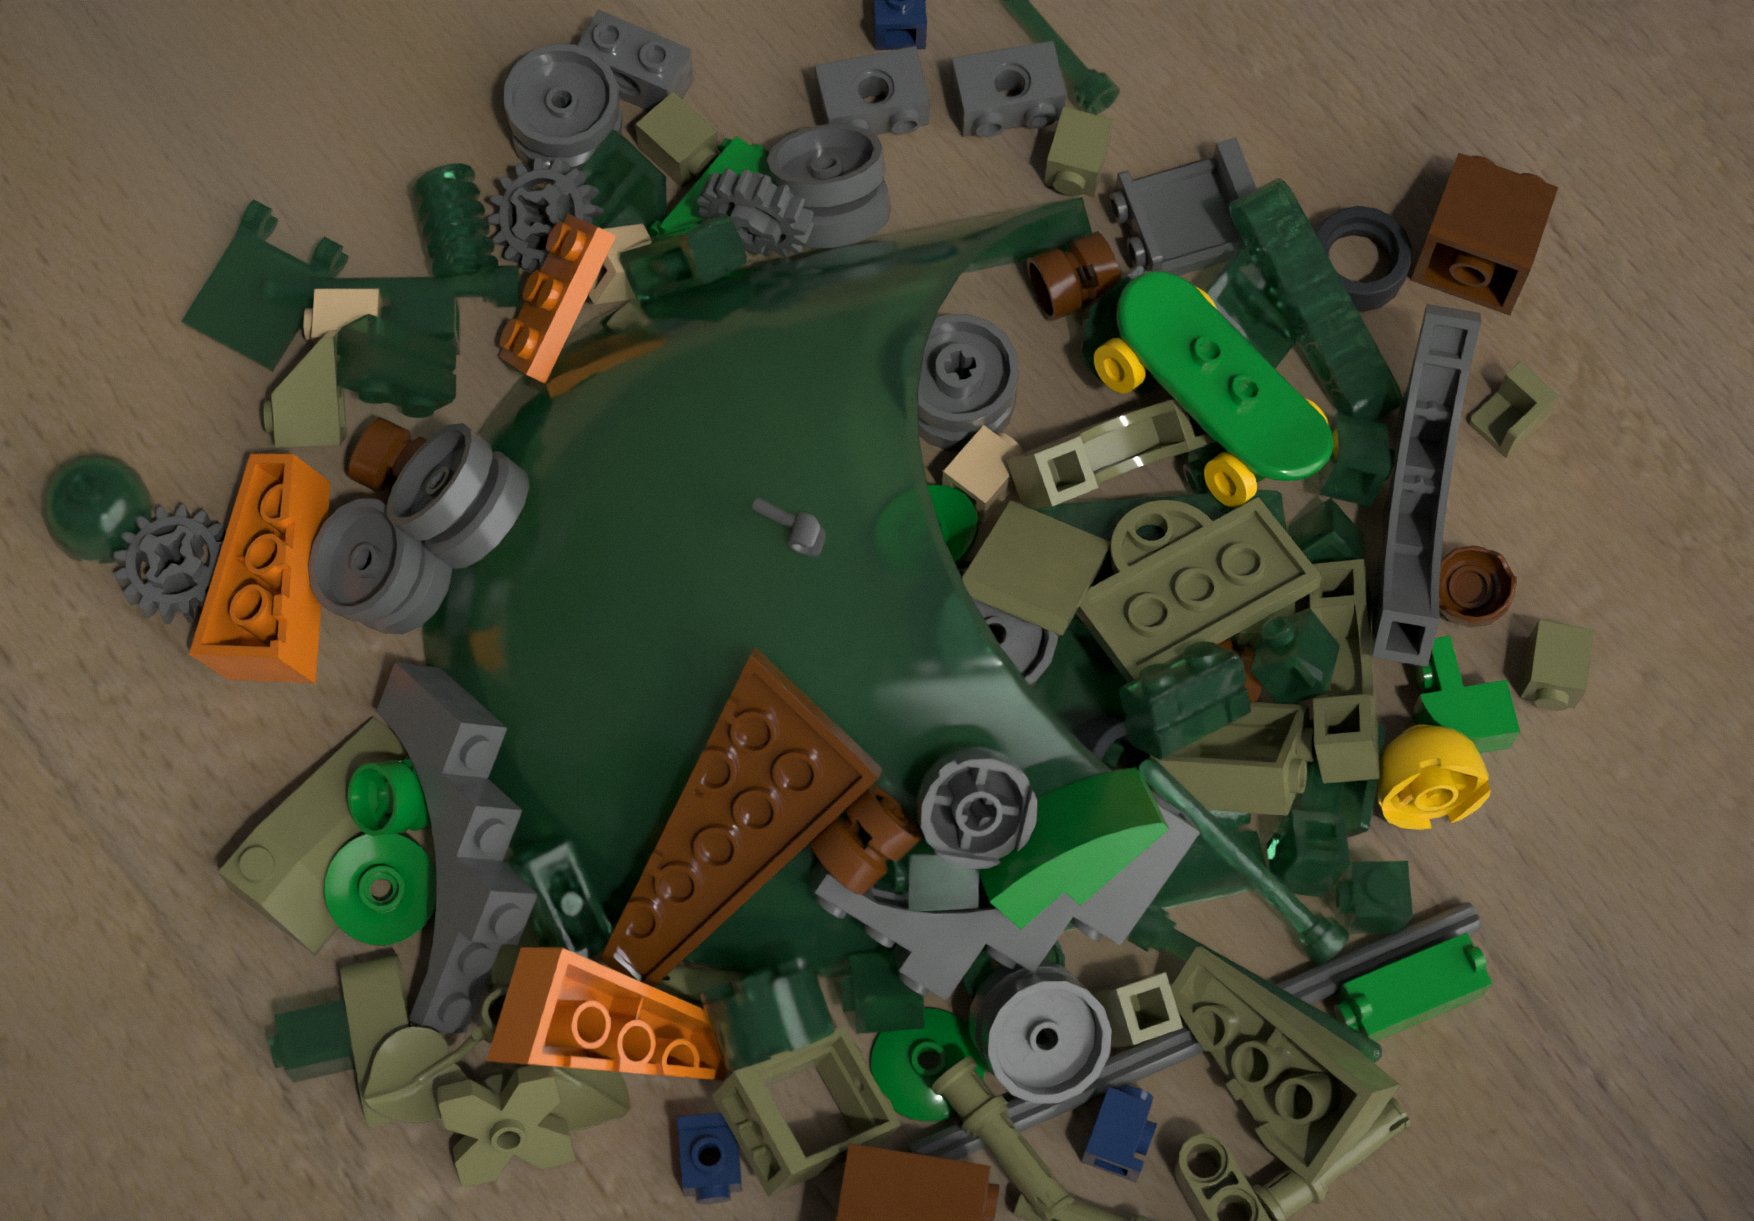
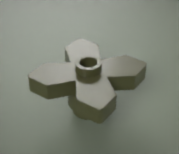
(505, 1118)

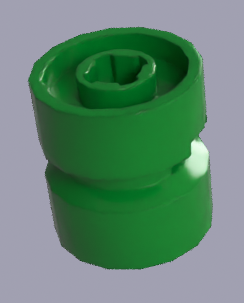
(388, 798)

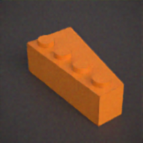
(260, 604)
(594, 1018)

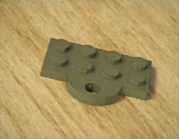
(1193, 582)

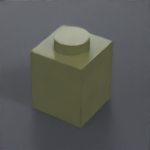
(677, 139)
(1078, 152)
(1556, 665)
(1139, 1009)

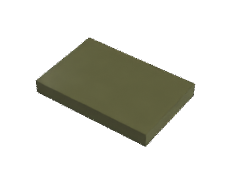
(1035, 567)

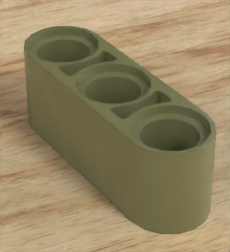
(375, 1010)
(1224, 1187)

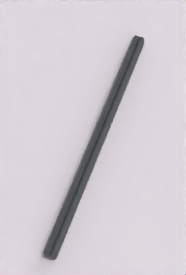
(1181, 1044)

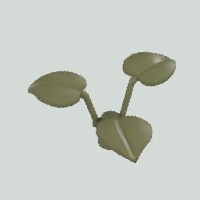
(418, 1062)

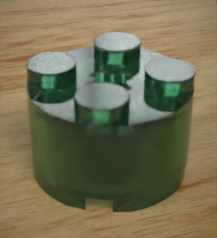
(767, 1013)

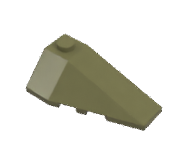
(288, 854)
(1293, 1075)

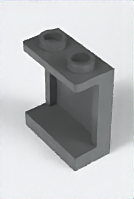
(1183, 215)

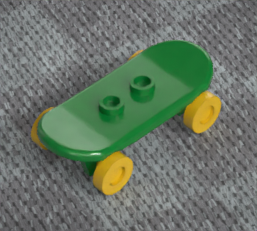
(1218, 381)

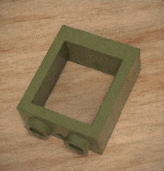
(1249, 786)
(765, 1134)

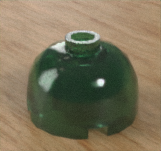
(93, 505)

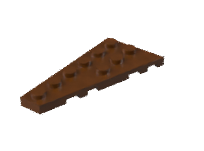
(750, 806)

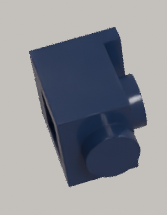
(900, 24)
(1121, 1132)
(714, 1182)

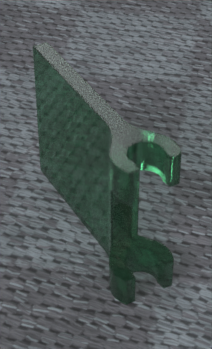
(233, 303)

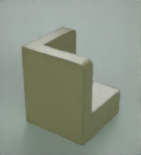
(1515, 410)

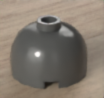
(975, 807)

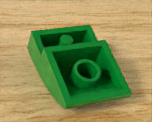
(1078, 844)

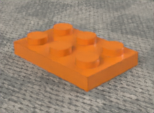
(555, 296)

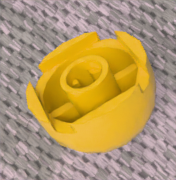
(1430, 776)

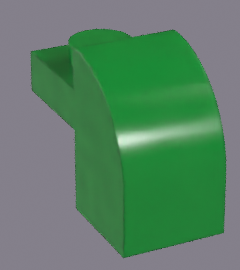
(1477, 711)

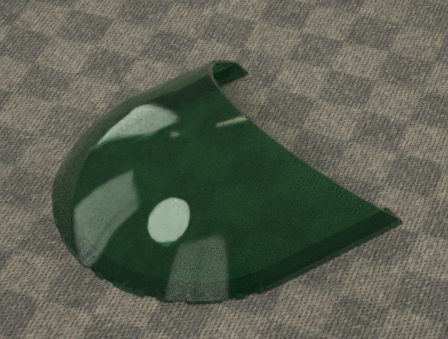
(649, 579)

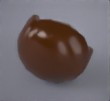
(1475, 586)

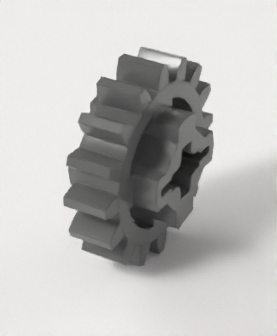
(761, 211)
(523, 221)
(164, 543)

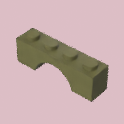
(1103, 451)
(1348, 713)

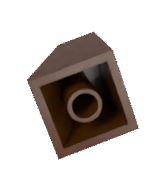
(1485, 233)
(913, 1188)

